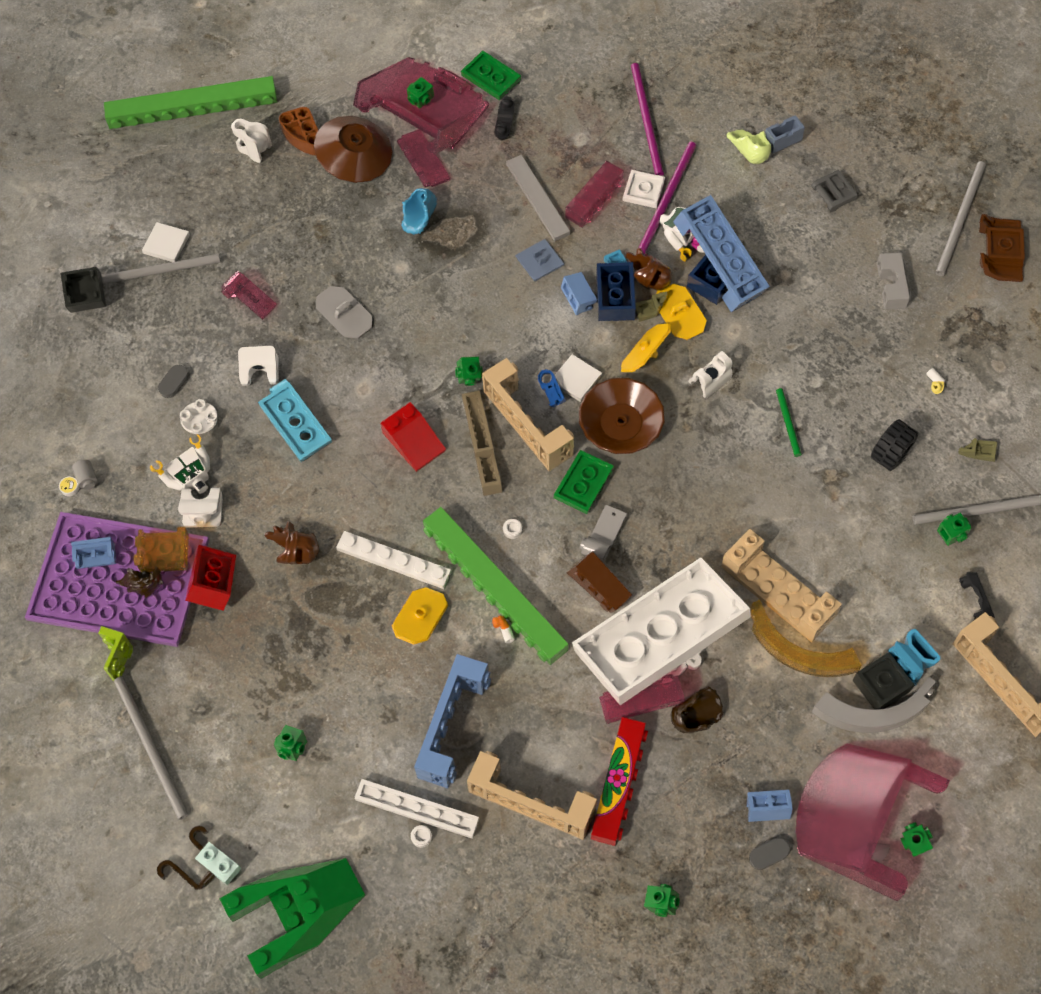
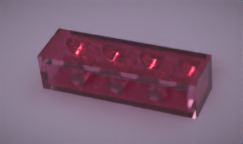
(594, 194)
(653, 698)

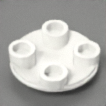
(198, 417)

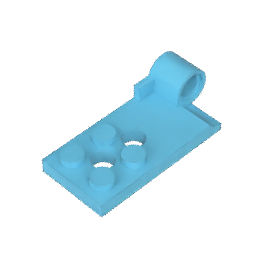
(285, 405)

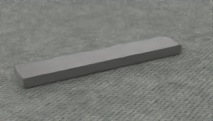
(538, 198)

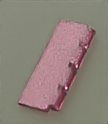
(424, 163)

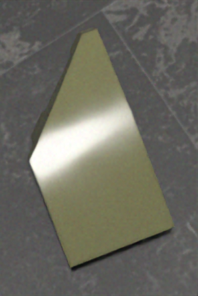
(650, 308)
(980, 450)

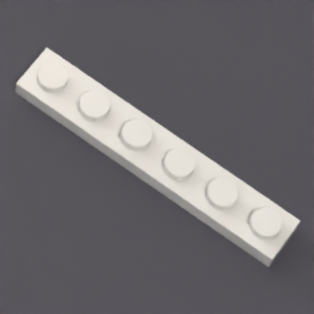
(393, 559)
(417, 808)

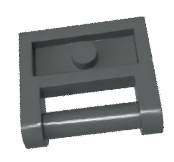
(838, 186)

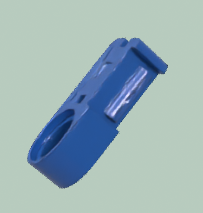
(552, 389)

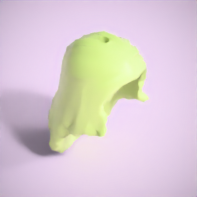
(753, 147)

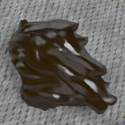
(141, 582)

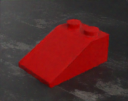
(412, 436)
(211, 578)

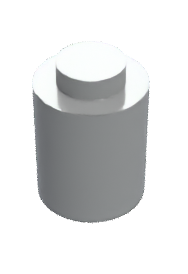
(84, 474)

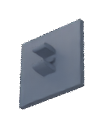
(539, 260)

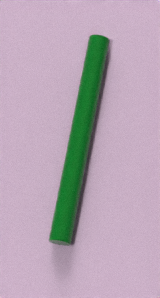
(788, 422)

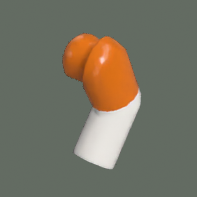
(506, 630)

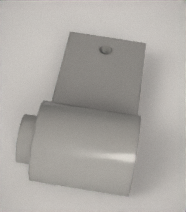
(604, 533)

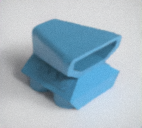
(914, 655)

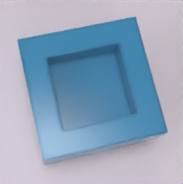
(615, 257)

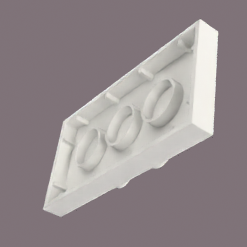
(661, 630)

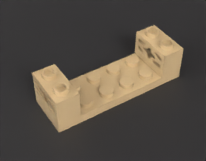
(551, 449)
(778, 587)
(972, 645)
(483, 784)

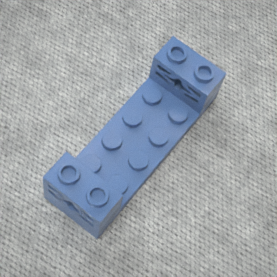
(723, 251)
(464, 674)

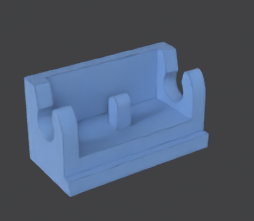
(578, 293)
(93, 552)
(769, 805)

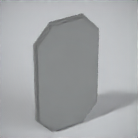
(344, 312)

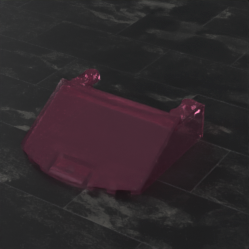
(443, 118)
(848, 808)

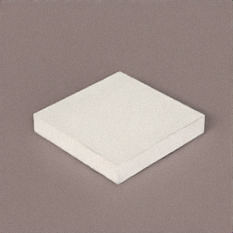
(643, 188)
(165, 242)
(577, 377)

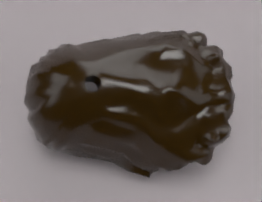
(703, 711)

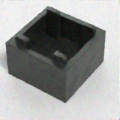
(83, 289)
(883, 682)

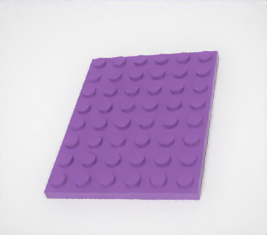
(92, 598)

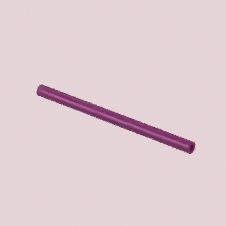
(655, 157)
(667, 196)

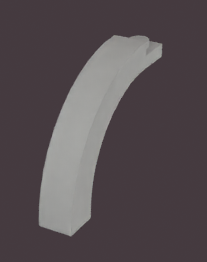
(873, 721)

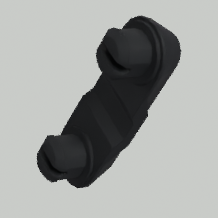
(504, 118)
(973, 580)

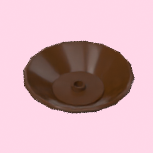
(348, 159)
(626, 401)

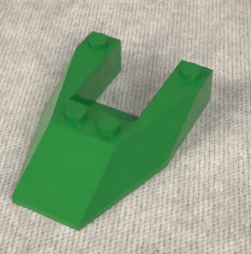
(308, 902)

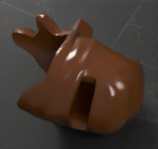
(650, 271)
(298, 546)

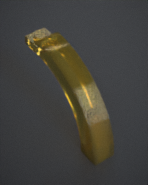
(797, 658)

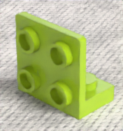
(120, 649)

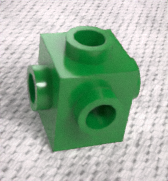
(420, 92)
(468, 370)
(954, 529)
(290, 743)
(917, 847)
(662, 900)

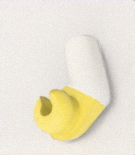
(938, 381)

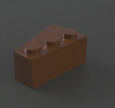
(599, 582)

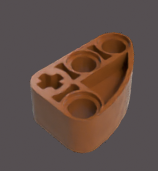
(299, 129)

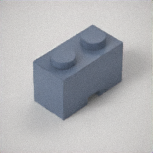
(785, 134)

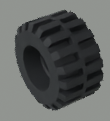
(894, 445)

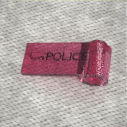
(248, 294)

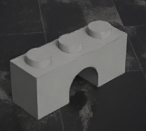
(893, 267)

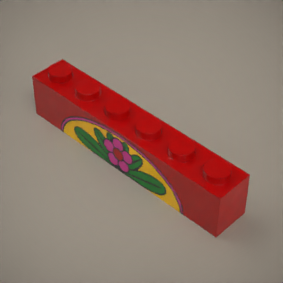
(618, 782)

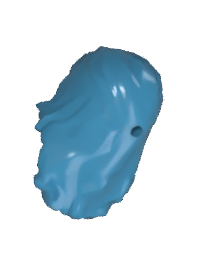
(418, 210)

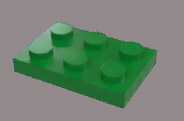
(491, 75)
(583, 482)

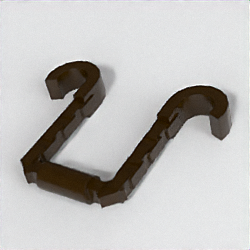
(207, 877)

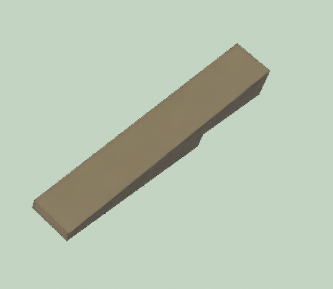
(482, 443)

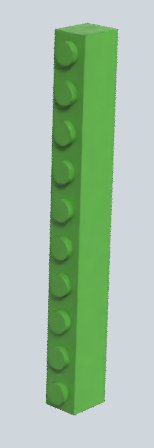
(190, 102)
(495, 586)

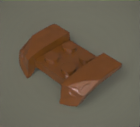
(1003, 248)

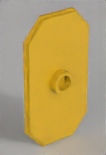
(682, 313)
(646, 348)
(419, 615)

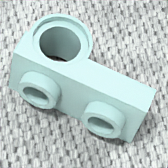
(218, 863)

